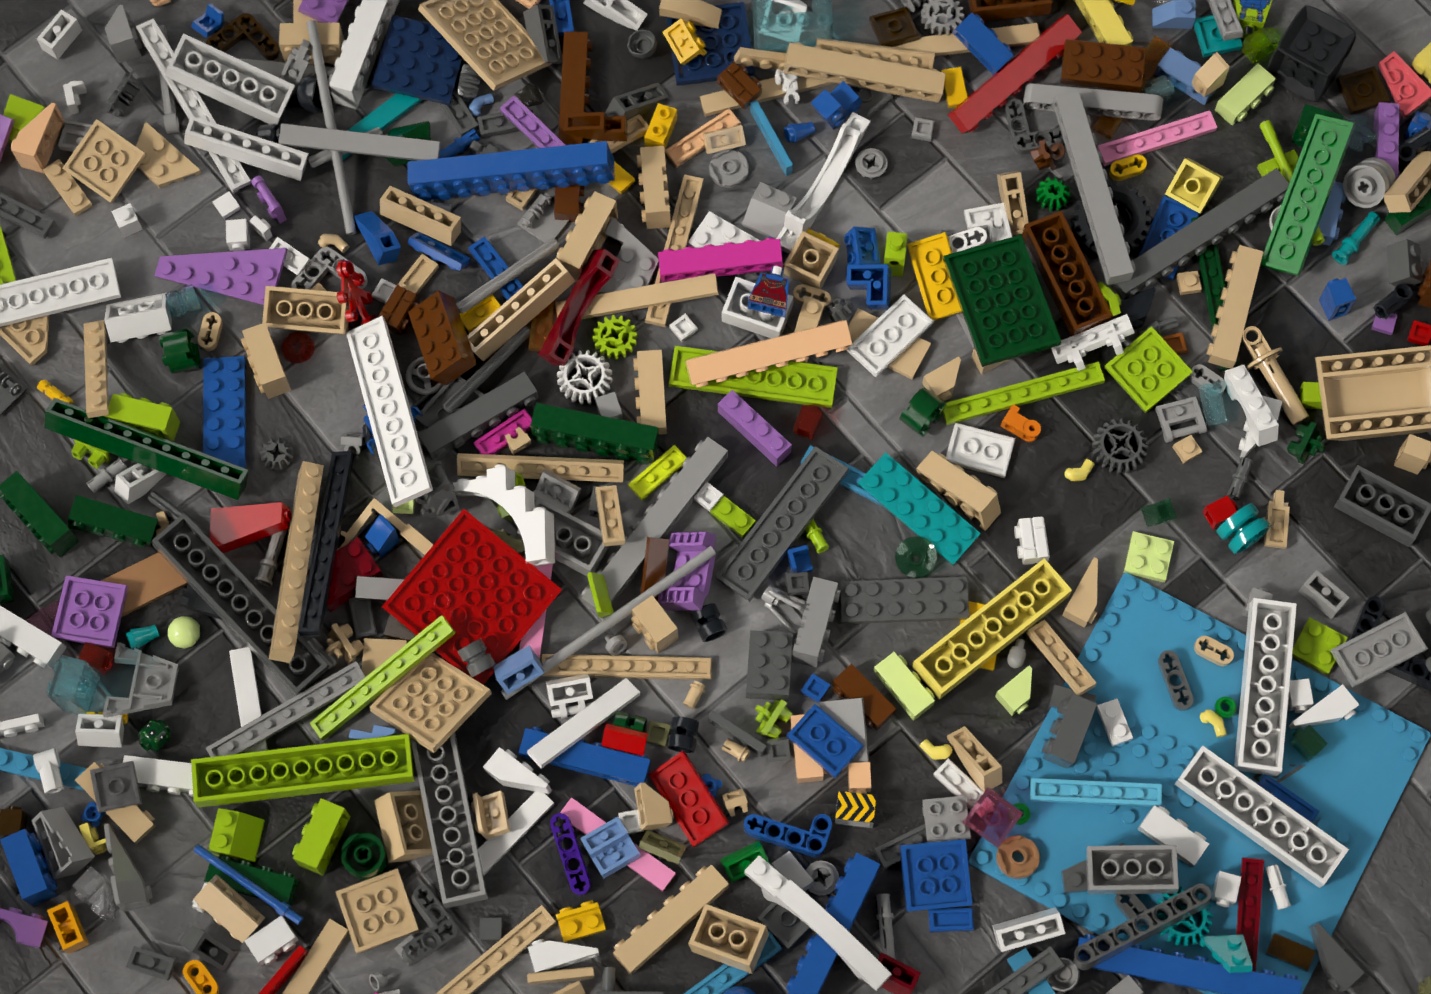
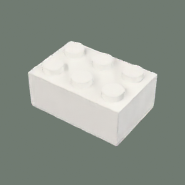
(737, 312)

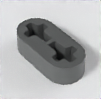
(1127, 910)

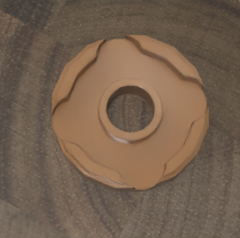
(1015, 869)

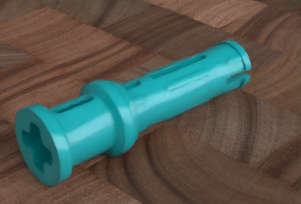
(1351, 244)

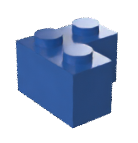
(837, 105)
(874, 279)

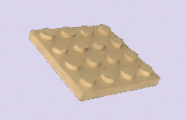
(430, 701)

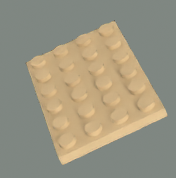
(486, 38)

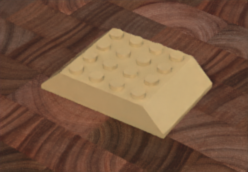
(1376, 393)

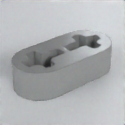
(1207, 377)

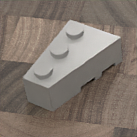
(61, 842)

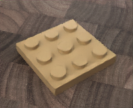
(104, 161)
(377, 911)

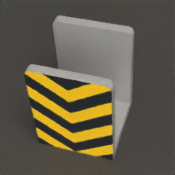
(855, 809)

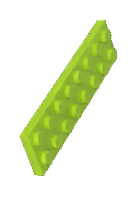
(789, 383)

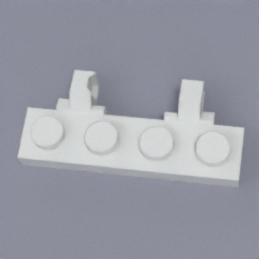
(1105, 334)

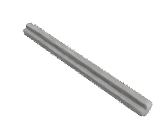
(507, 275)

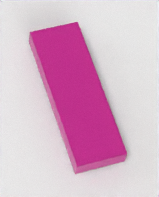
(495, 439)

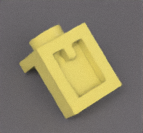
(90, 836)

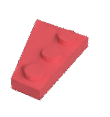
(1404, 84)

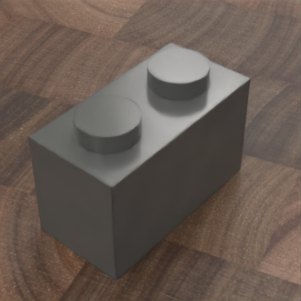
(1404, 263)

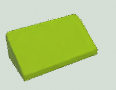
(600, 594)

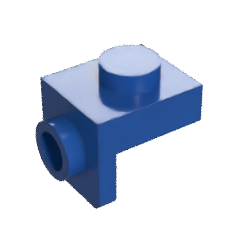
(209, 22)
(1418, 122)

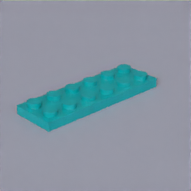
(919, 508)

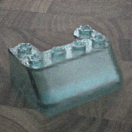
(777, 30)

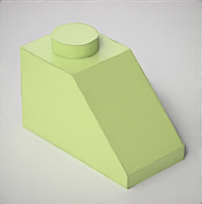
(1016, 693)

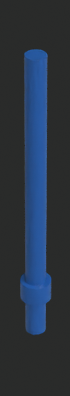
(282, 908)

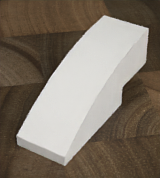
(619, 11)

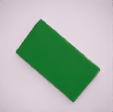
(737, 862)

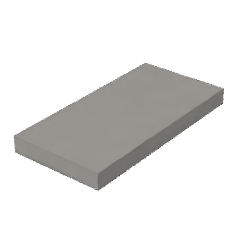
(1379, 649)

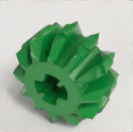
(1053, 193)

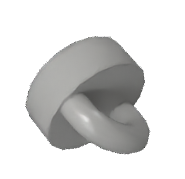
(615, 644)

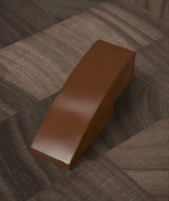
(596, 126)

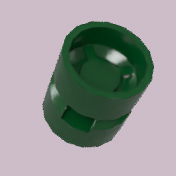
(635, 723)

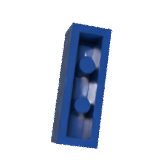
(983, 43)

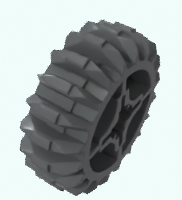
(1107, 434)

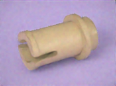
(694, 694)
(736, 750)

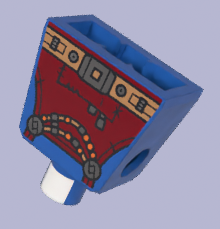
(770, 293)

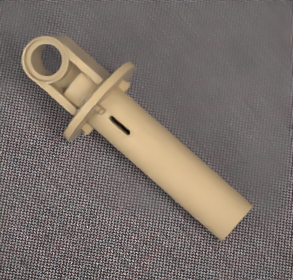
(1281, 387)

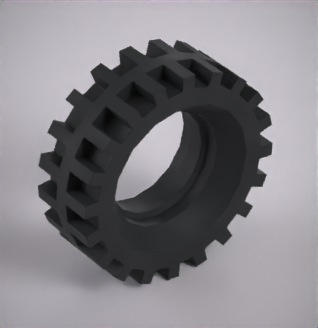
(1128, 203)

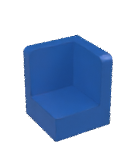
(799, 559)

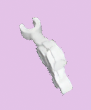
(789, 85)

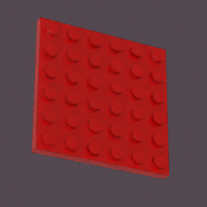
(479, 590)

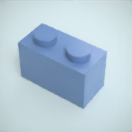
(518, 669)

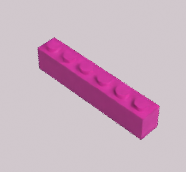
(721, 259)

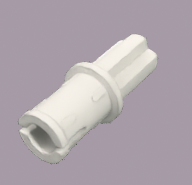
(1277, 887)

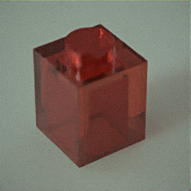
(808, 421)
(96, 657)

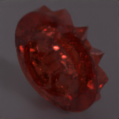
(304, 352)

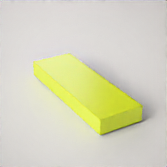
(657, 472)

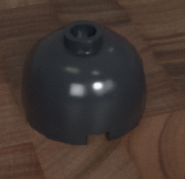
(309, 95)

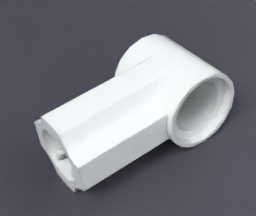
(48, 766)

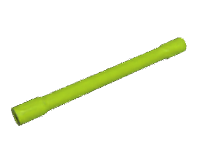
(1271, 137)

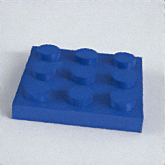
(936, 875)

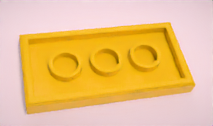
(933, 277)

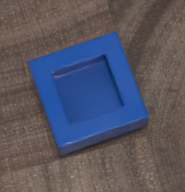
(815, 688)

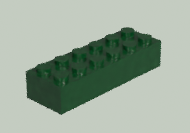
(595, 433)

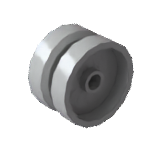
(1368, 182)

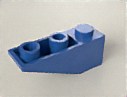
(378, 237)

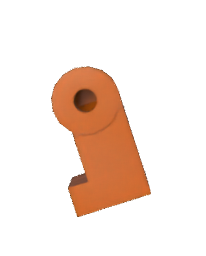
(1021, 426)

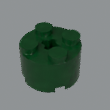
(180, 351)
(922, 411)
(369, 845)

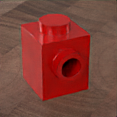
(1219, 511)

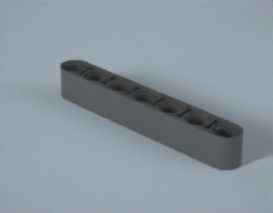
(1149, 918)

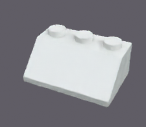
(138, 318)

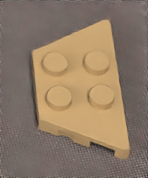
(163, 161)

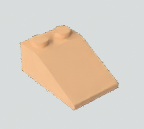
(38, 138)

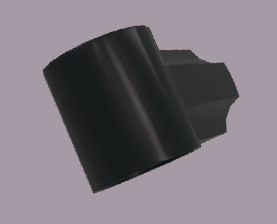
(1416, 142)
(1393, 302)

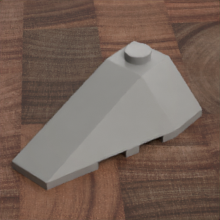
(127, 884)

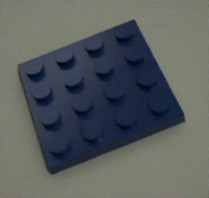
(720, 46)
(417, 62)

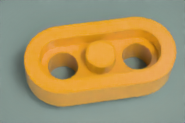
(201, 980)

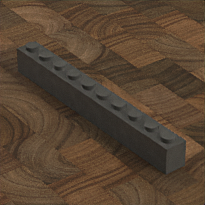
(1203, 232)

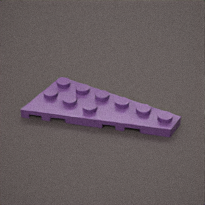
(227, 273)

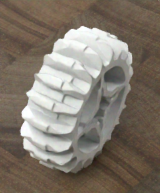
(598, 367)

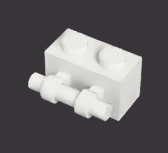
(567, 691)

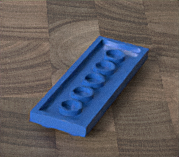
(225, 409)

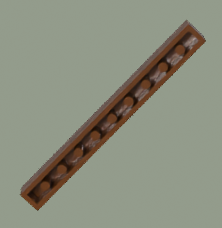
(572, 101)

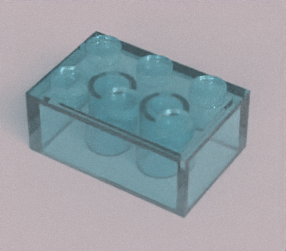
(73, 685)

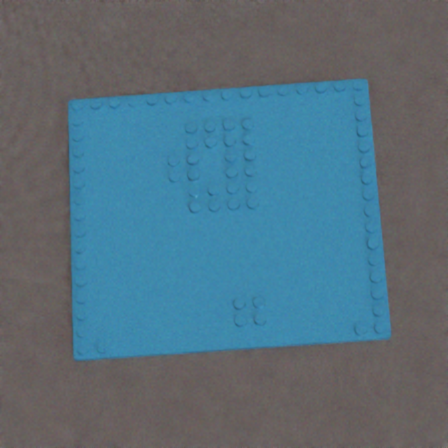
(1348, 781)

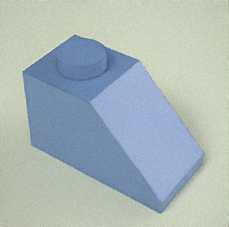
(1174, 14)

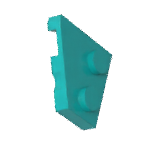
(1229, 951)

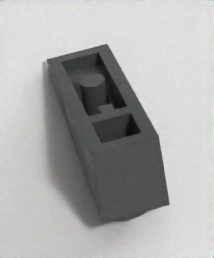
(543, 31)
(637, 101)
(1335, 962)

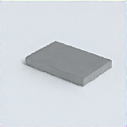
(851, 717)

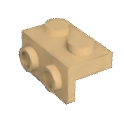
(491, 815)

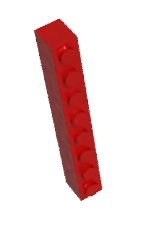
(1014, 74)

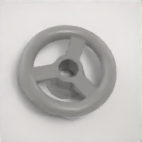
(419, 372)

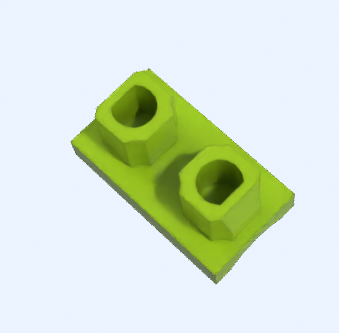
(97, 456)
(778, 711)

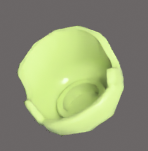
(184, 632)

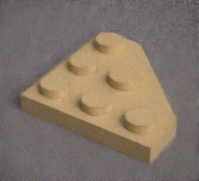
(28, 338)

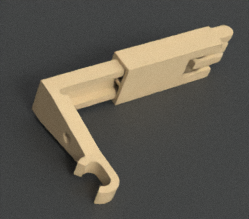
(369, 515)

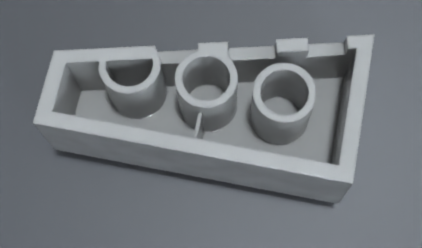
(815, 622)

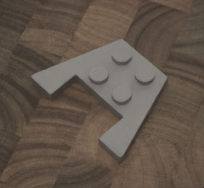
(636, 261)
(151, 684)

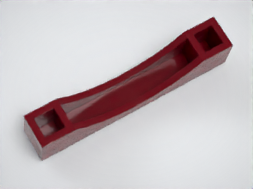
(562, 336)

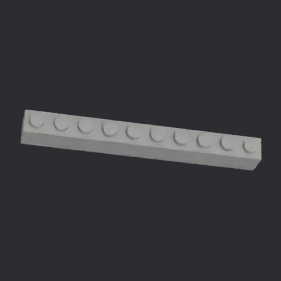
(1093, 188)
(659, 518)

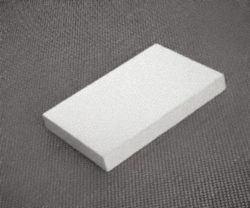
(980, 450)

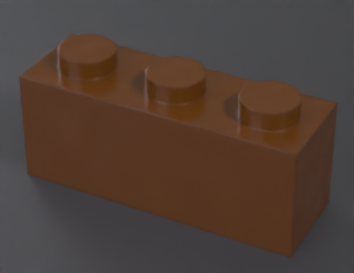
(853, 685)

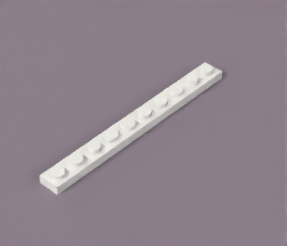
(189, 100)

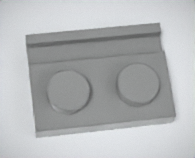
(72, 135)

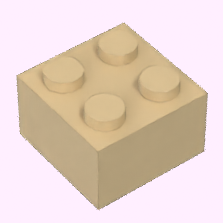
(811, 260)
(654, 624)

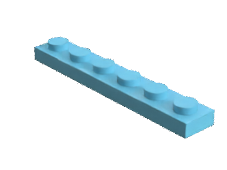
(1095, 792)

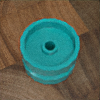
(1243, 528)

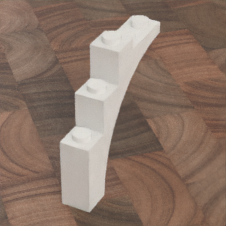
(534, 523)

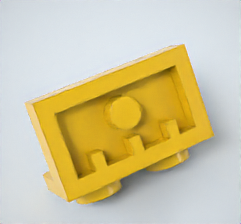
(684, 41)
(580, 921)

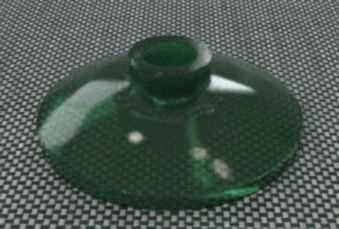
(916, 547)

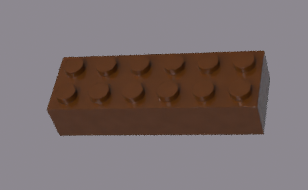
(1066, 273)

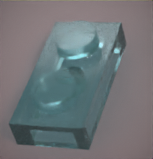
(1213, 403)

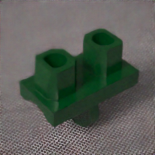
(1310, 442)

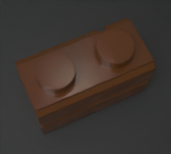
(740, 85)
(397, 309)

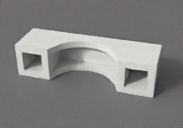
(1259, 417)

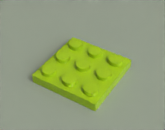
(1148, 369)

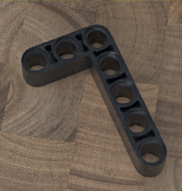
(1406, 670)

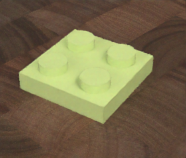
(1148, 556)

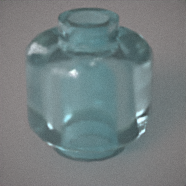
(1160, 86)

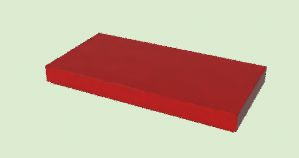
(689, 798)

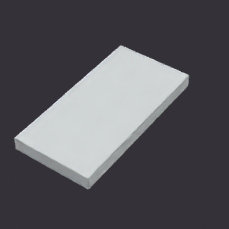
(890, 335)

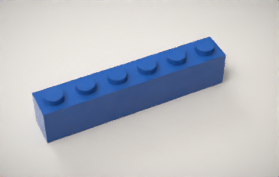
(593, 759)

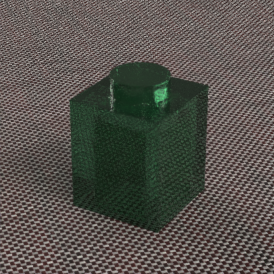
(1158, 512)
(1308, 742)

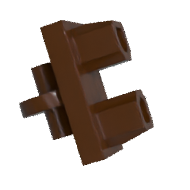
(1045, 155)

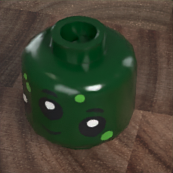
(154, 735)

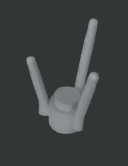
(774, 596)

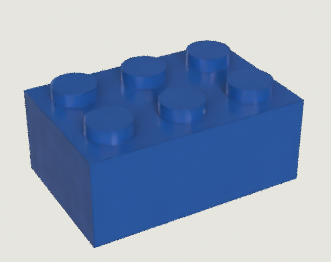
(29, 867)

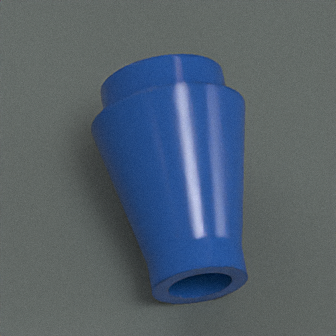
(798, 131)

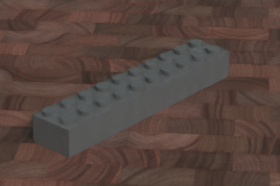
(235, 601)

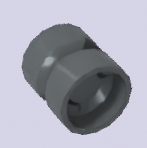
(476, 657)

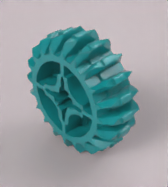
(1196, 932)

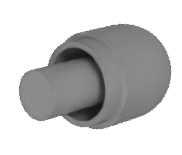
(1017, 654)

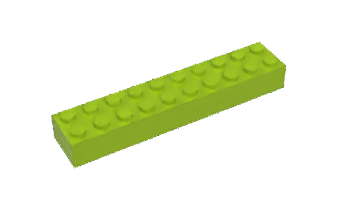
(302, 770)

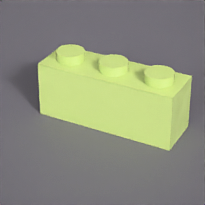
(1245, 94)
(904, 685)

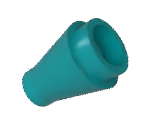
(140, 636)

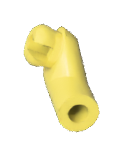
(1216, 720)
(936, 752)

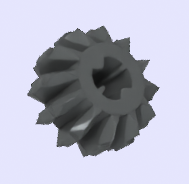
(468, 82)

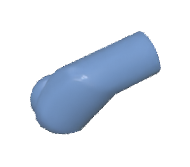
(478, 102)

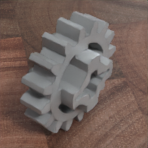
(942, 15)

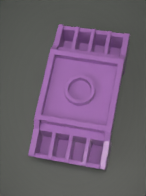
(693, 588)

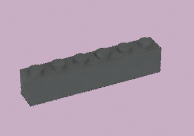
(478, 416)

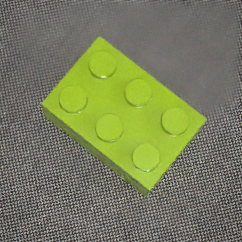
(144, 415)
(321, 836)

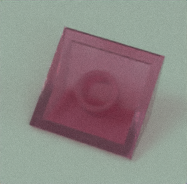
(993, 817)

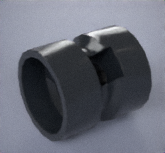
(708, 620)
(683, 742)

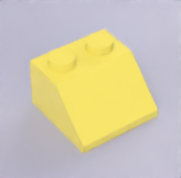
(1194, 185)

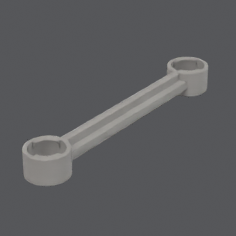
(170, 116)

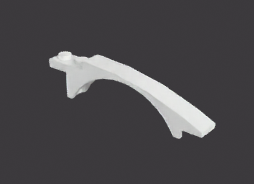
(807, 210)
(793, 898)

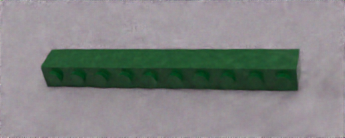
(146, 449)

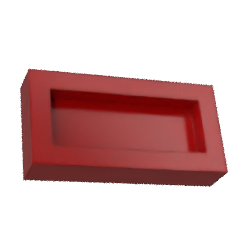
(624, 739)

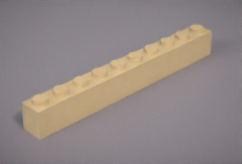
(296, 562)

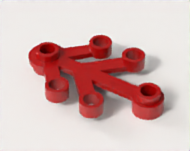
(356, 295)

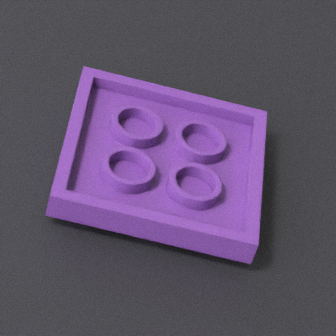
(89, 611)

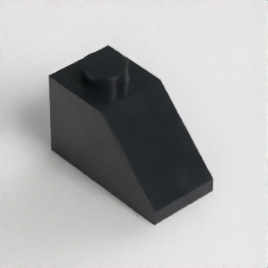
(1137, 307)

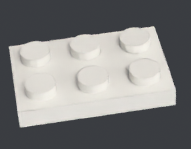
(717, 232)

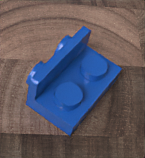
(862, 246)

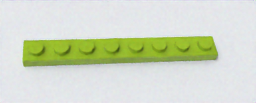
(1022, 393)
(382, 677)

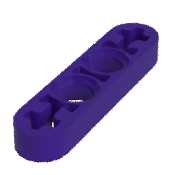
(567, 855)

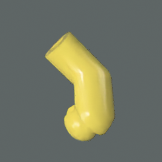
(1079, 474)

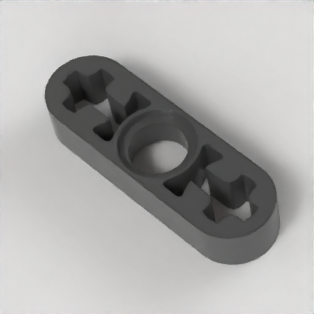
(1171, 688)

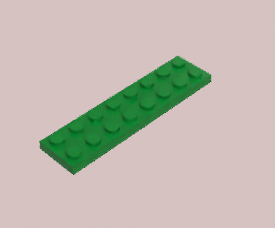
(1307, 194)

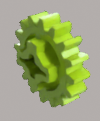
(621, 332)

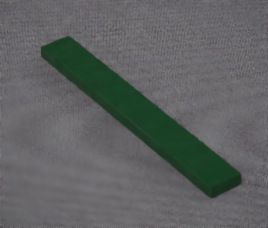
(1213, 285)

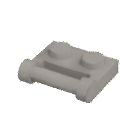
(1177, 413)

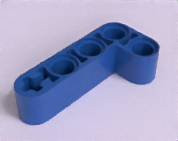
(786, 831)

